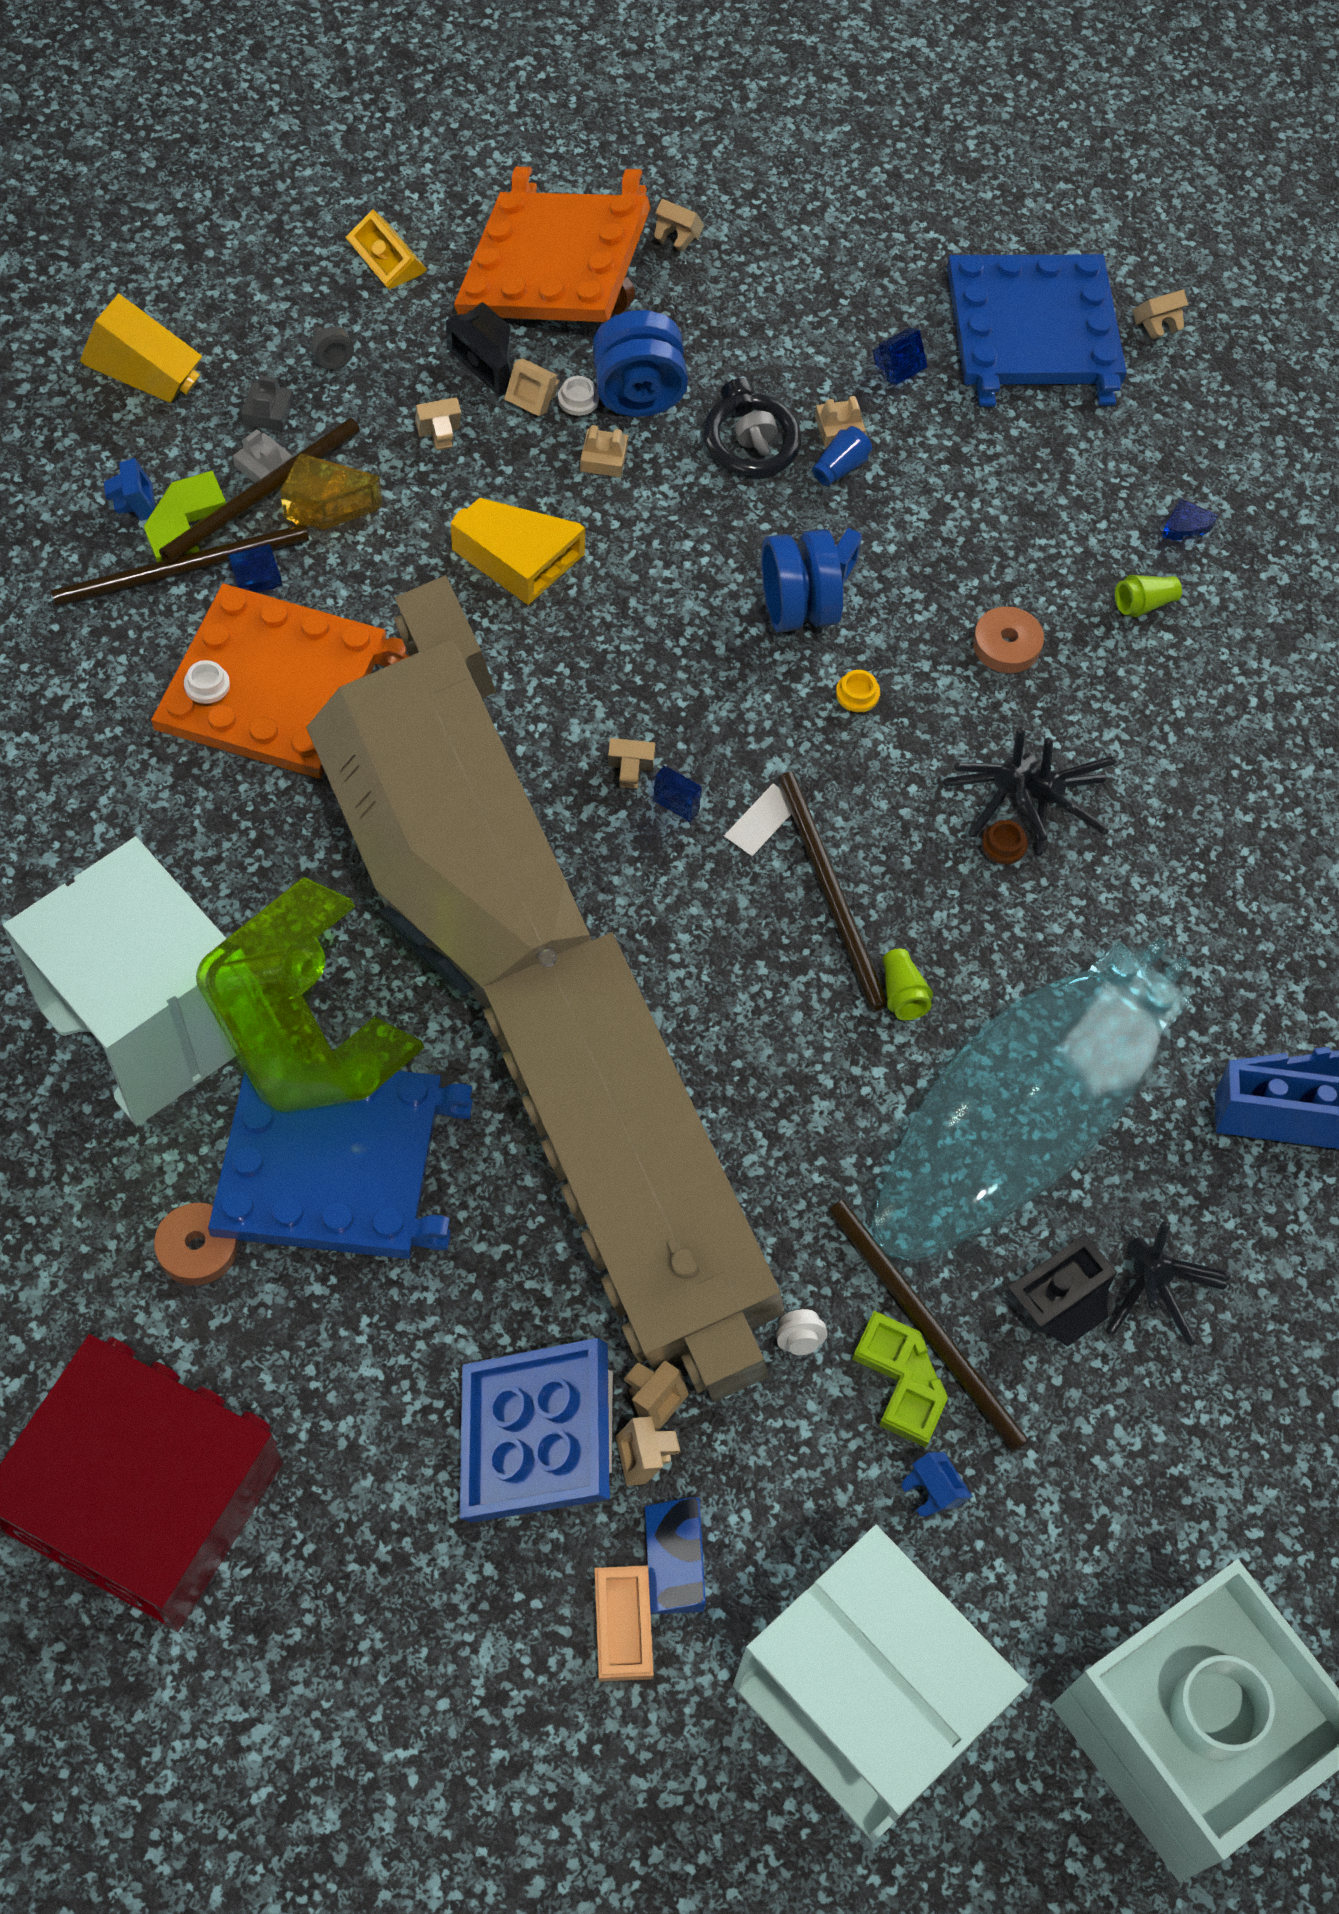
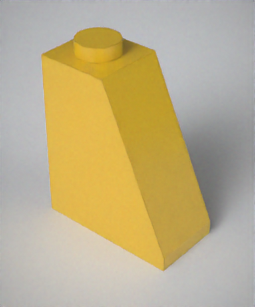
(140, 352)
(517, 545)

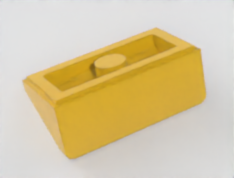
(385, 251)

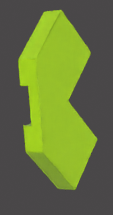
(181, 504)
(903, 1356)

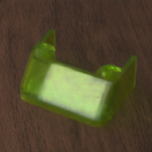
(257, 998)

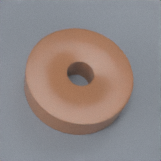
(1005, 655)
(190, 1265)

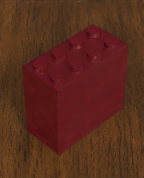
(135, 1479)

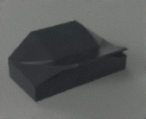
(482, 345)
(1066, 1292)

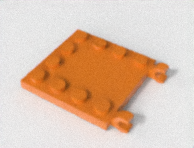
(555, 252)
(280, 672)

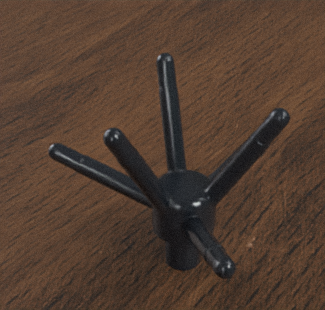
(1009, 777)
(1050, 788)
(1155, 1274)

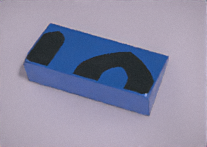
(675, 1557)

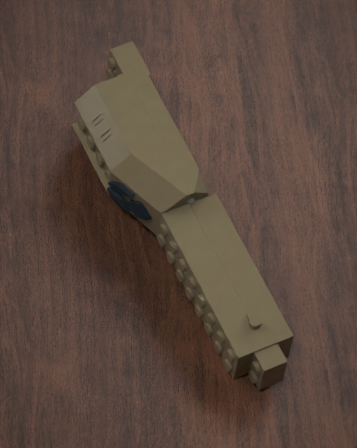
(492, 913)

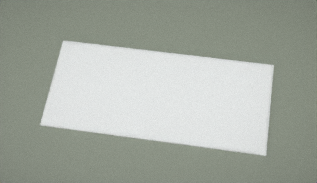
(760, 821)

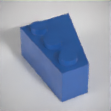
(1281, 1098)

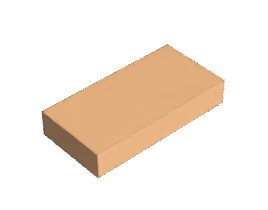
(623, 1623)

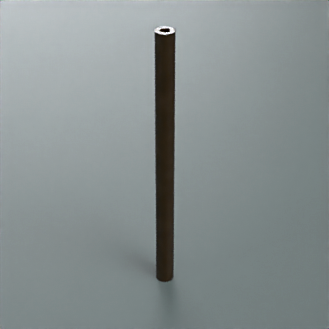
(254, 493)
(182, 565)
(833, 892)
(929, 1326)

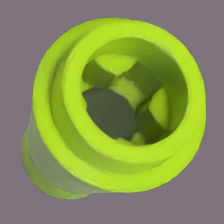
(1142, 594)
(905, 987)

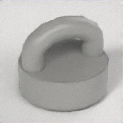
(756, 430)

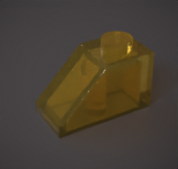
(328, 493)

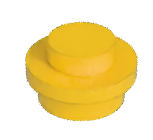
(858, 691)

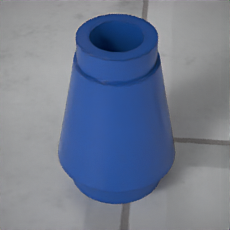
(844, 454)

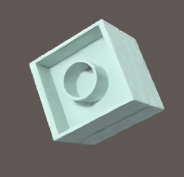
(123, 963)
(875, 1682)
(1208, 1722)

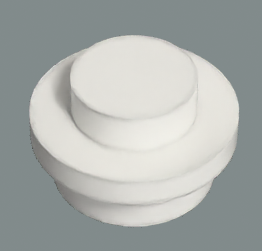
(578, 396)
(206, 682)
(801, 1332)

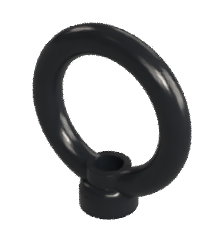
(739, 400)

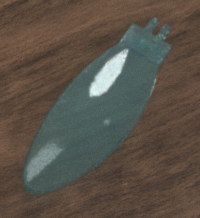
(1026, 1101)

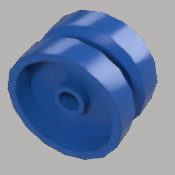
(639, 363)
(802, 580)

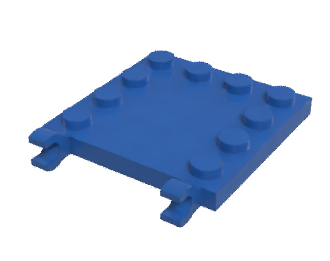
(1036, 322)
(337, 1171)

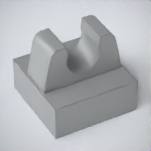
(259, 456)

